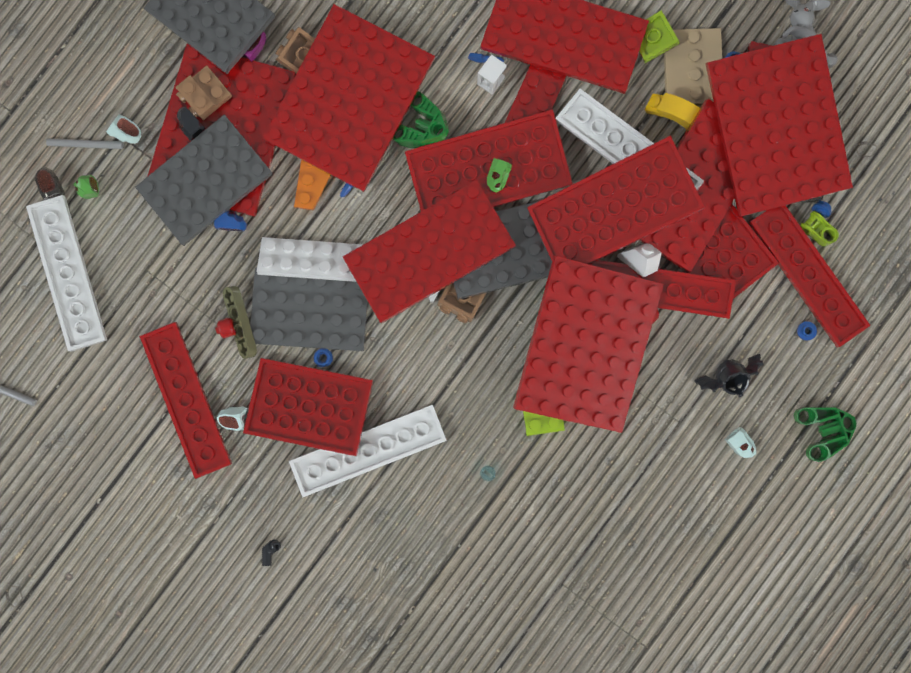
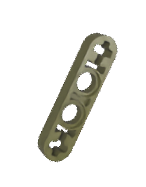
(245, 341)

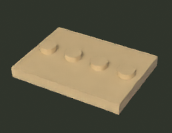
(686, 66)

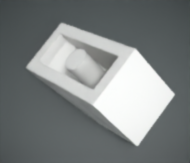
(642, 259)

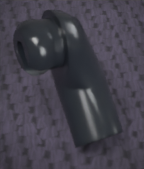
(268, 550)

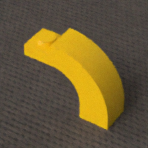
(673, 108)

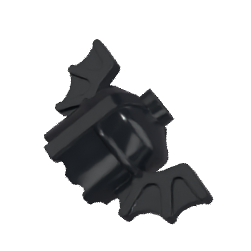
(731, 375)

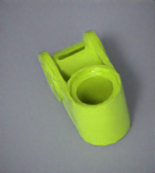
(817, 229)

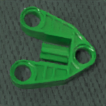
(413, 138)
(833, 444)

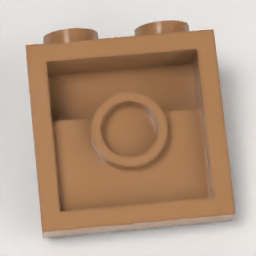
(295, 49)
(203, 93)
(463, 308)

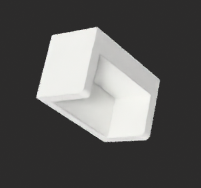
(491, 75)

